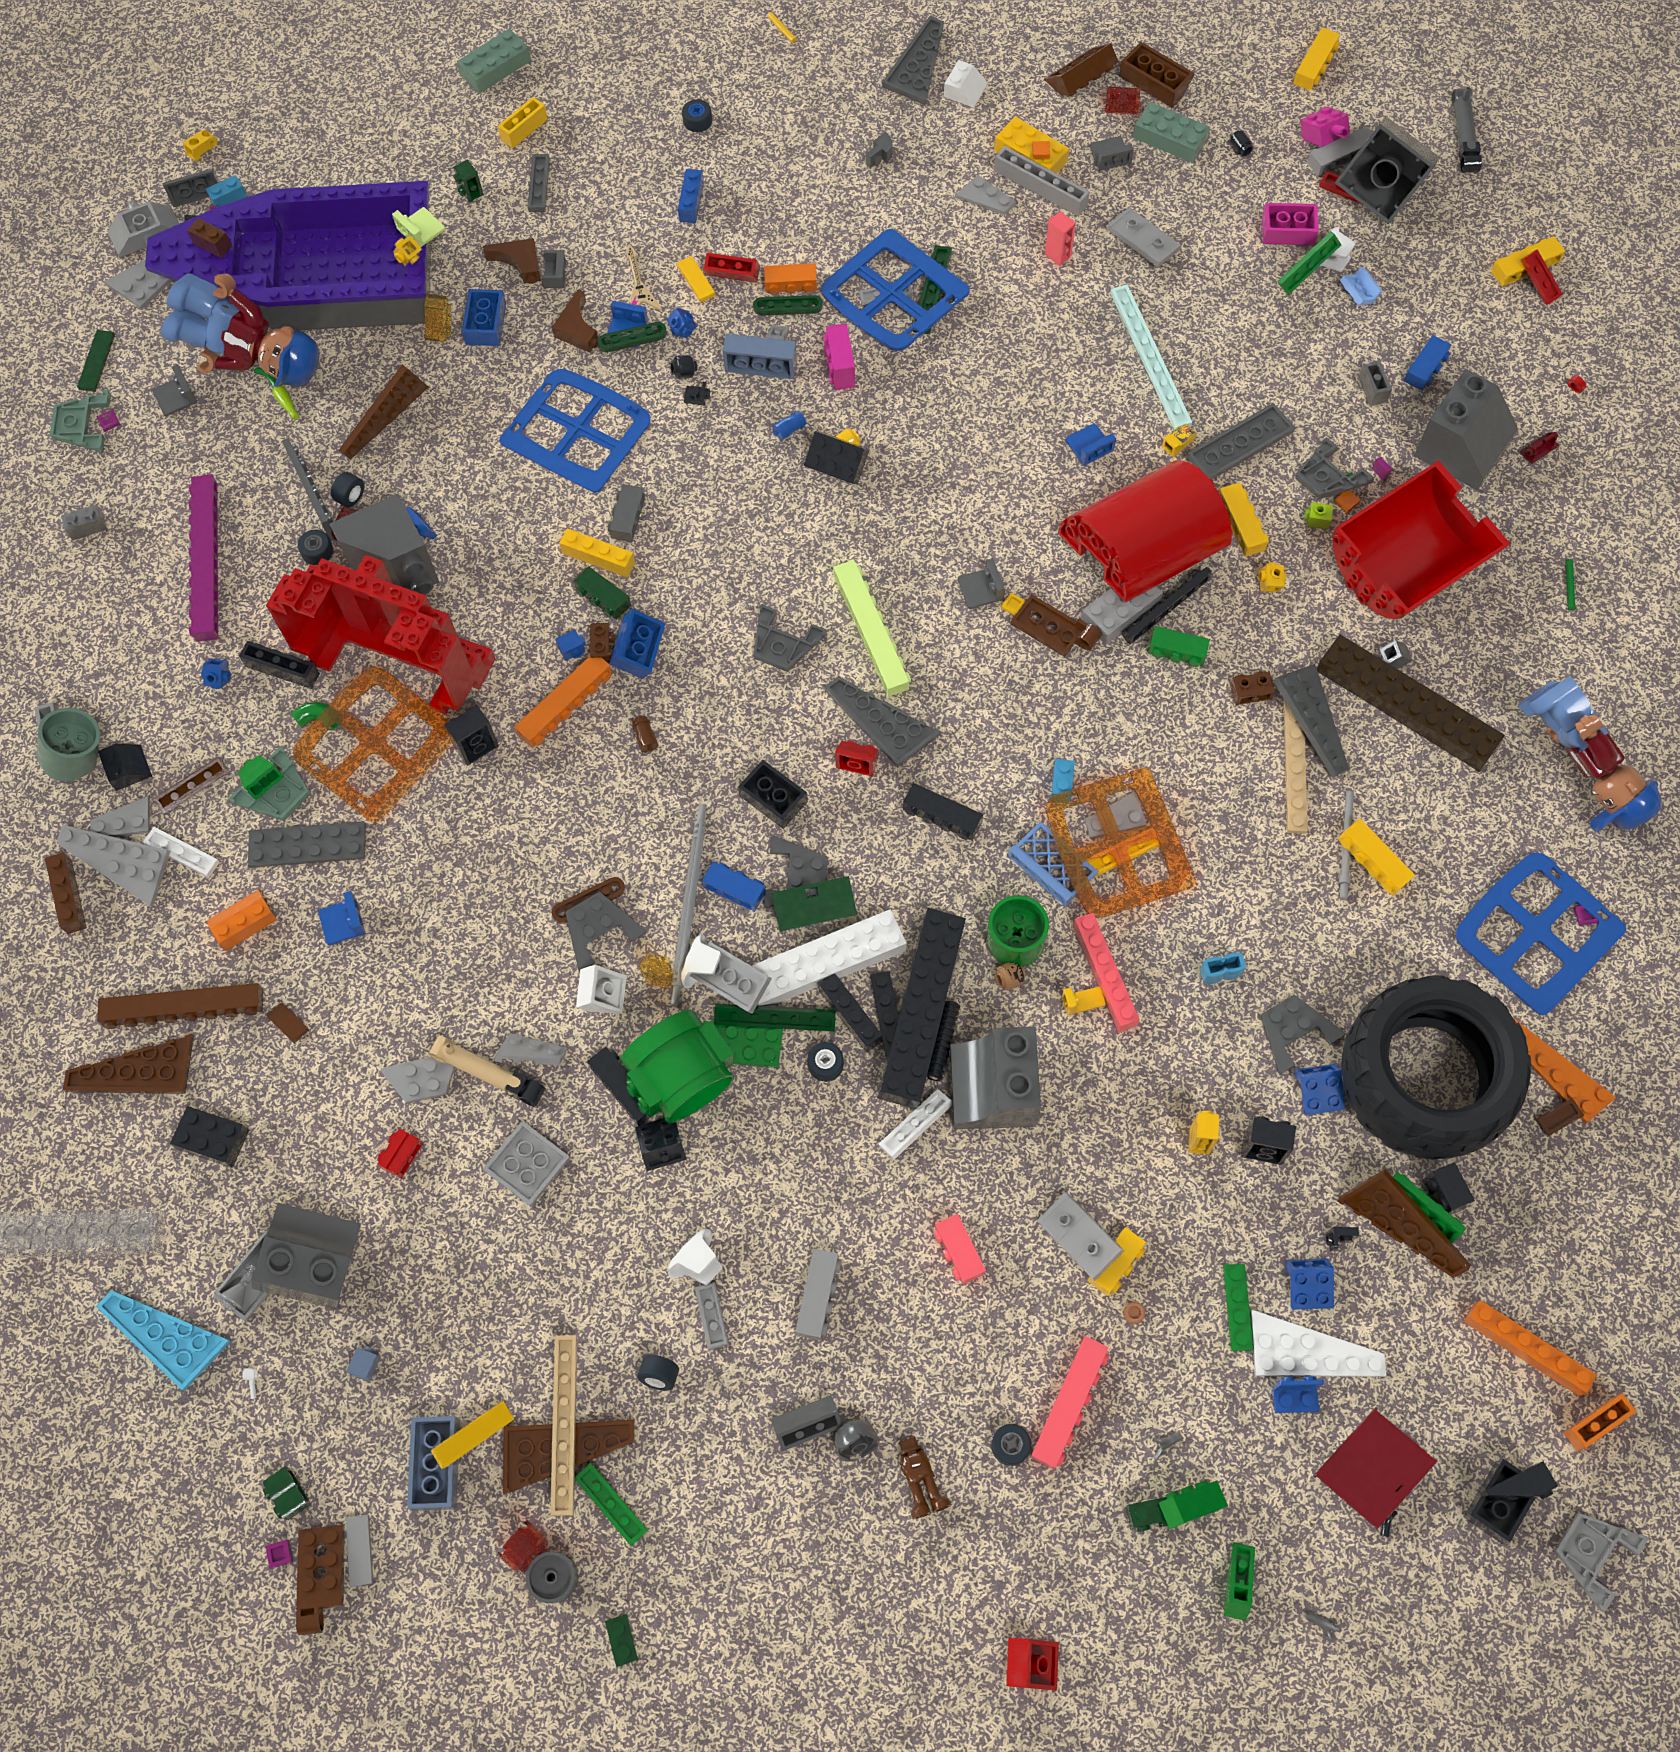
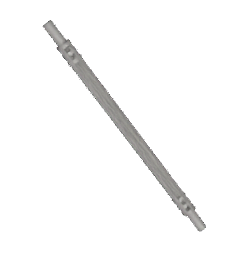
(688, 903)

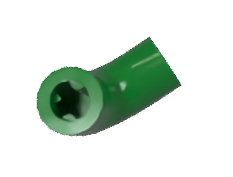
(309, 713)

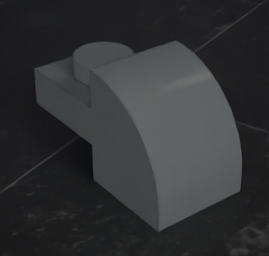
(881, 151)

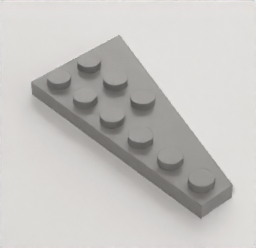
(138, 284)
(125, 862)

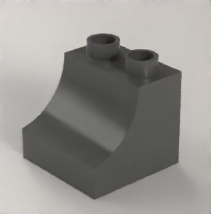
(996, 1080)
(305, 1256)

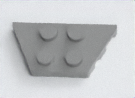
(420, 1079)

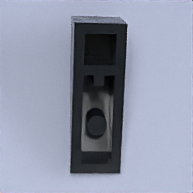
(1528, 1483)

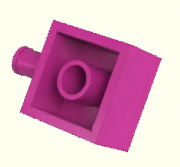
(1325, 126)

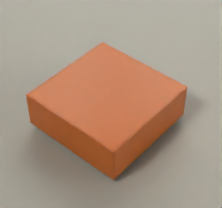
(1041, 149)
(1347, 501)

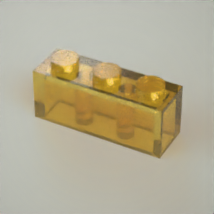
(437, 318)

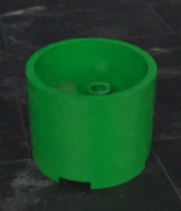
(1017, 916)

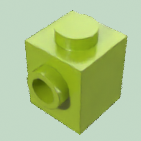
(1319, 515)

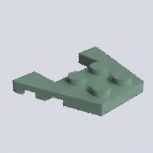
(72, 419)
(280, 799)

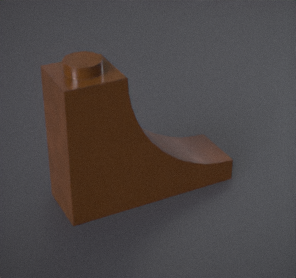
(519, 254)
(571, 326)

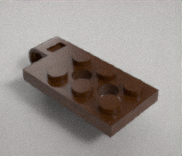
(1064, 637)
(319, 1593)

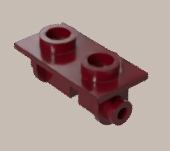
(1540, 447)

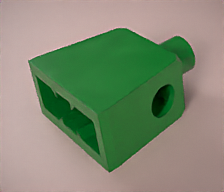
(259, 776)

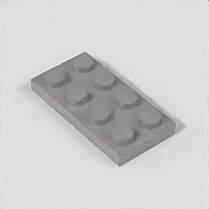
(735, 980)

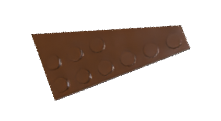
(392, 401)
(144, 1070)
(1402, 1219)
(529, 1449)

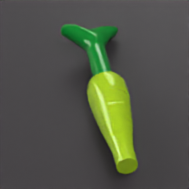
(280, 394)

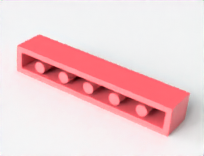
(1106, 972)
(1069, 1403)

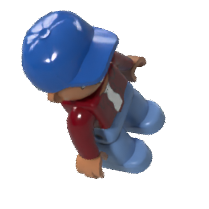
(236, 331)
(1572, 723)

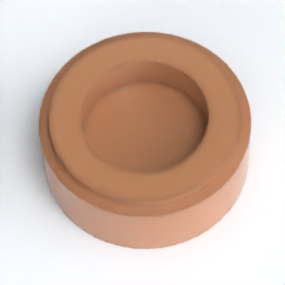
(1134, 1313)

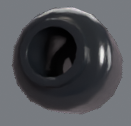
(683, 366)

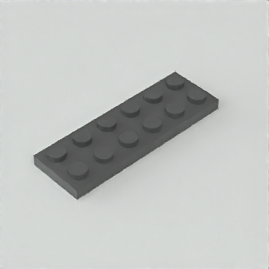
(1241, 441)
(309, 486)
(306, 844)

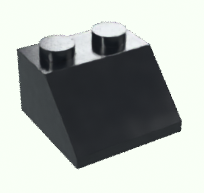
(124, 764)

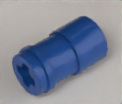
(789, 425)

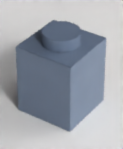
(363, 1363)

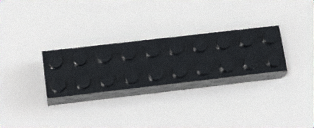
(921, 1009)

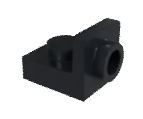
(697, 395)
(1345, 1234)

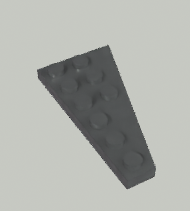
(915, 67)
(1310, 707)
(886, 725)

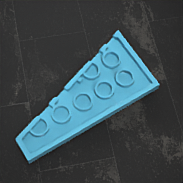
(170, 1343)

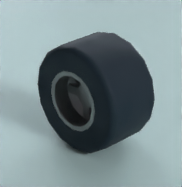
(1011, 1444)

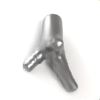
(1164, 1443)
(1324, 1624)

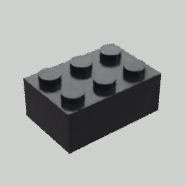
(836, 457)
(471, 735)
(773, 794)
(209, 1137)
(1268, 1140)
(1497, 1515)

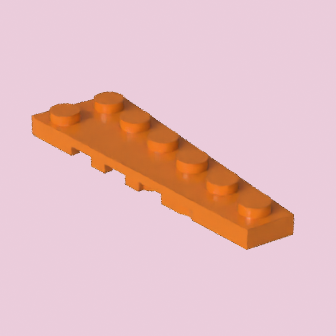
(1566, 1078)

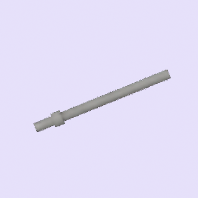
(1344, 878)

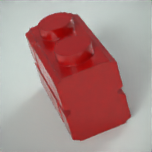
(399, 1153)

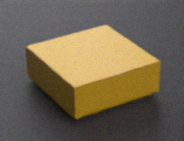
(1012, 604)

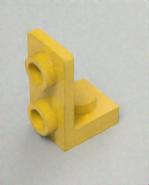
(1082, 1000)

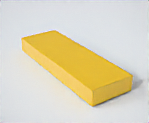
(695, 279)

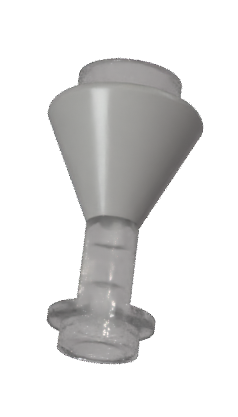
(234, 1296)

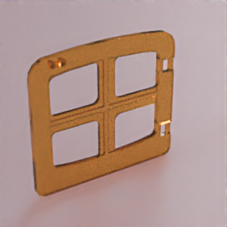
(373, 742)
(1117, 843)

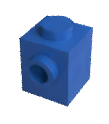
(571, 645)

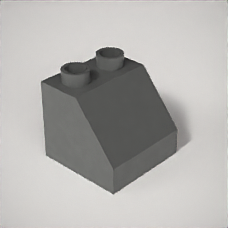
(1387, 170)
(1469, 430)
(390, 536)

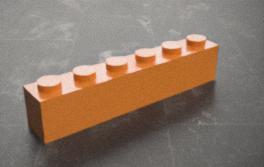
(563, 700)
(1530, 1348)

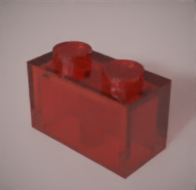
(1122, 100)

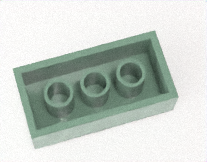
(494, 60)
(1171, 132)

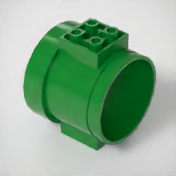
(678, 1066)

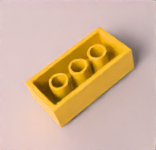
(1020, 136)

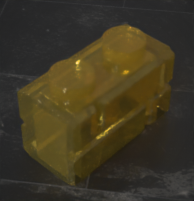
(656, 970)

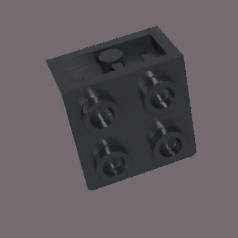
(660, 1144)

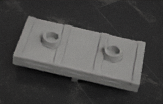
(1143, 237)
(1080, 1236)
(252, 1297)

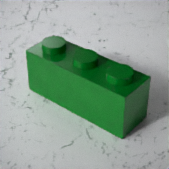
(1179, 646)
(1192, 1503)

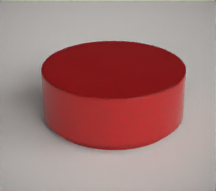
(1577, 384)

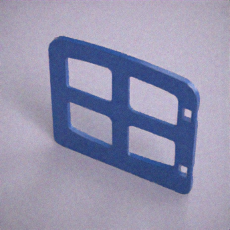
(893, 292)
(576, 427)
(1538, 930)

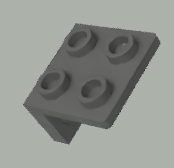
(1111, 153)
(174, 394)
(982, 586)

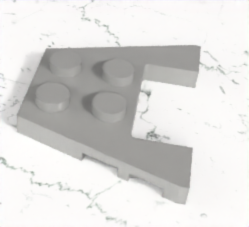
(1586, 1549)

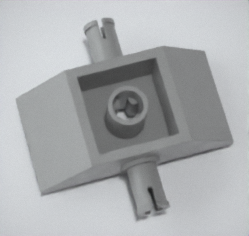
(135, 225)

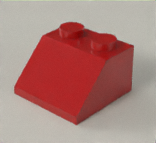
(856, 758)
(1032, 1664)

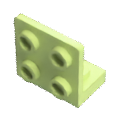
(420, 226)

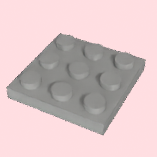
(526, 1163)

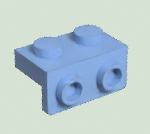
(1361, 287)

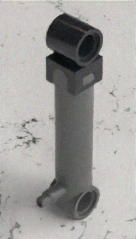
(1469, 147)

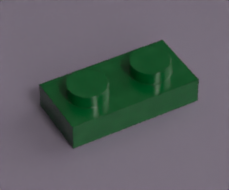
(621, 1640)

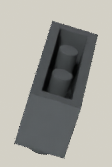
(626, 513)
(806, 1423)

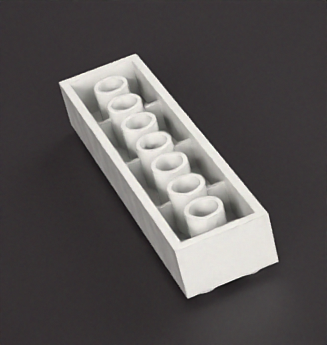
(836, 953)

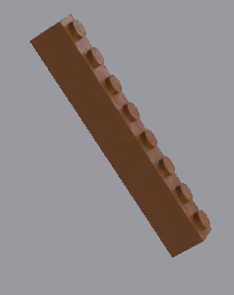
(180, 1005)

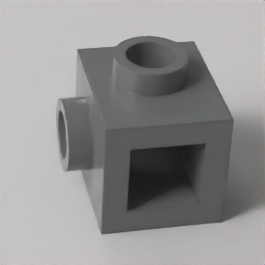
(1396, 654)

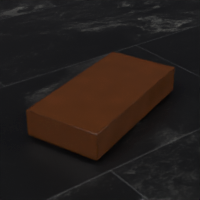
(287, 1022)
(1559, 1117)

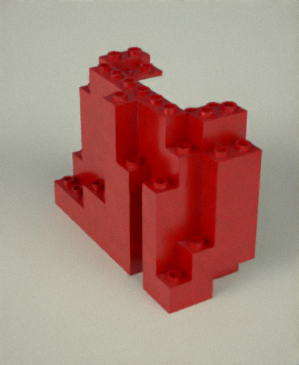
(363, 607)

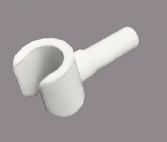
(251, 1374)

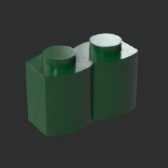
(285, 1493)

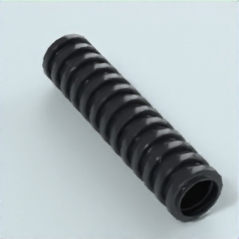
(943, 1040)

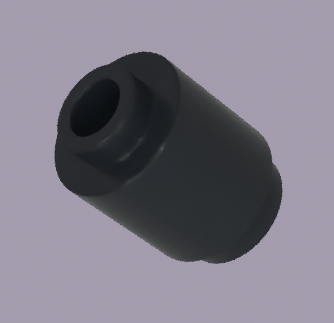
(1241, 143)

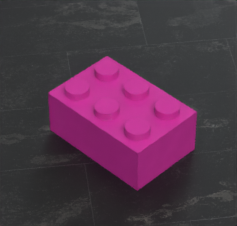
(1290, 223)
(839, 357)

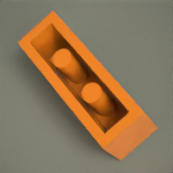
(790, 278)
(1599, 1422)

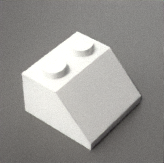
(964, 84)
(601, 990)

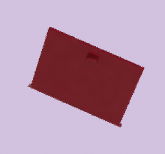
(1374, 1466)

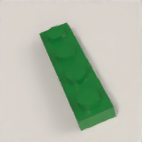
(1309, 263)
(1238, 1307)
(611, 1504)

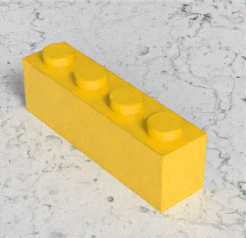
(1316, 59)
(1511, 269)
(1243, 520)
(597, 552)
(1376, 857)

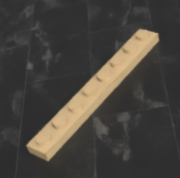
(1295, 773)
(564, 1426)

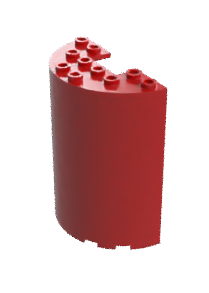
(1152, 528)
(1413, 544)

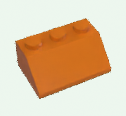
(241, 920)

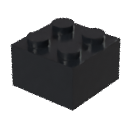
(1448, 1188)

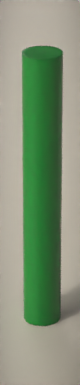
(1570, 584)

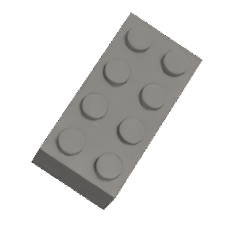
(1114, 616)

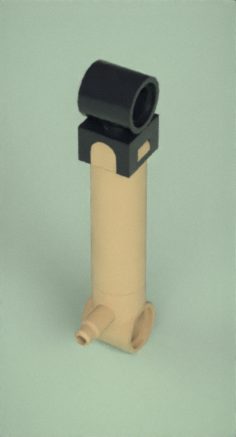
(512, 1083)

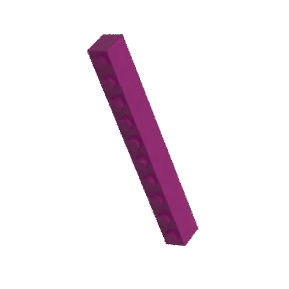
(203, 558)

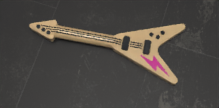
(640, 292)

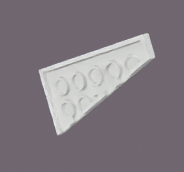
(1297, 1351)

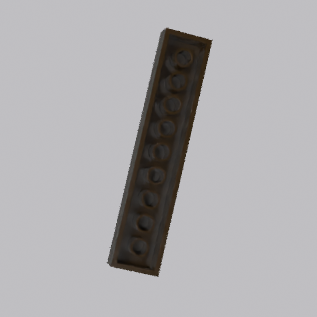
(1410, 702)

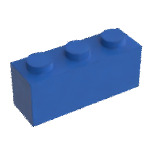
(690, 195)
(1428, 363)
(734, 886)

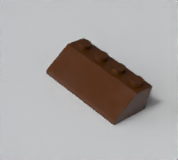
(1083, 69)
(1156, 74)

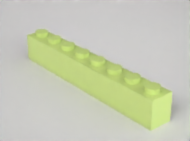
(870, 626)

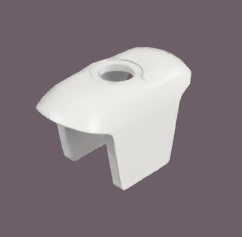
(1340, 257)
(699, 960)
(696, 1259)

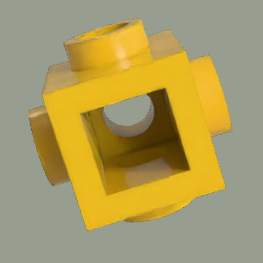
(407, 250)
(1272, 577)

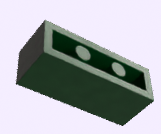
(602, 593)

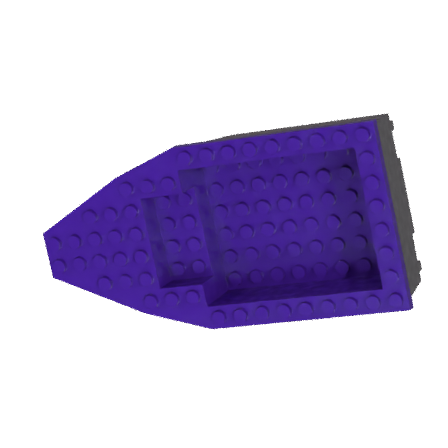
(311, 255)

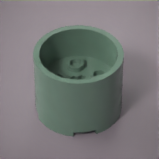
(68, 744)

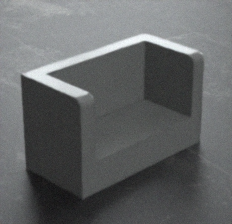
(554, 269)

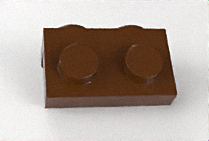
(601, 640)

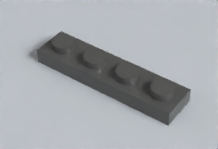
(538, 183)

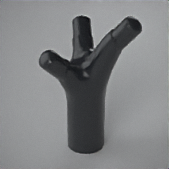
(1385, 1528)

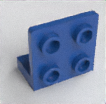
(627, 316)
(1090, 444)
(342, 920)
(1321, 1089)
(1311, 1283)
(1296, 1396)

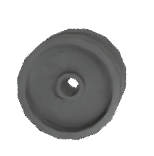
(565, 1577)

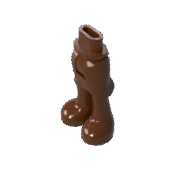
(916, 1468)

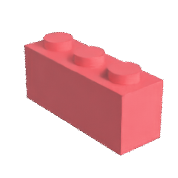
(1060, 238)
(959, 1249)

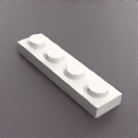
(182, 852)
(915, 1124)

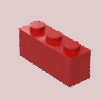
(732, 267)

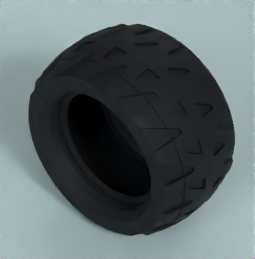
(1472, 1018)

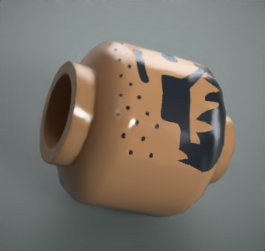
(1010, 976)

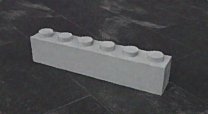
(1041, 181)

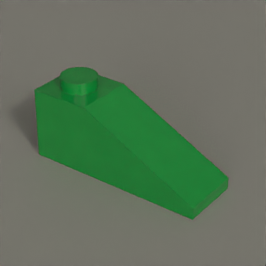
(1239, 1582)

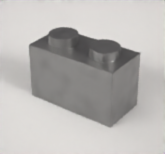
(1375, 383)
(84, 522)

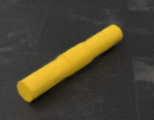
(783, 29)

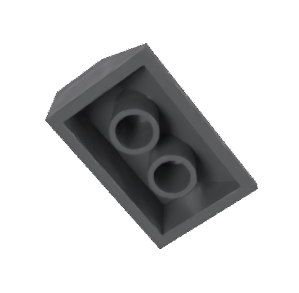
(190, 187)

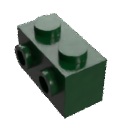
(467, 181)
(1146, 1513)

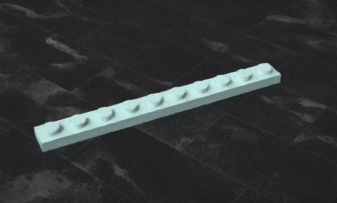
(1150, 357)

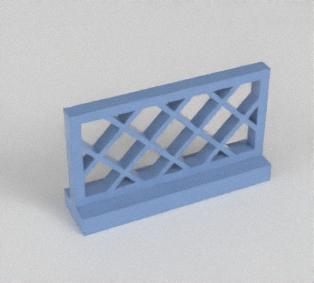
(1038, 871)

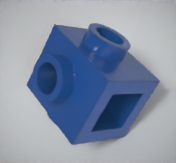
(681, 323)
(216, 673)

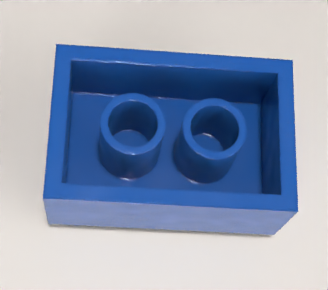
(484, 317)
(637, 643)

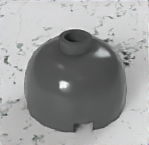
(854, 1438)

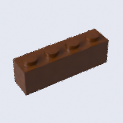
(65, 893)

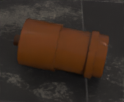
(645, 736)

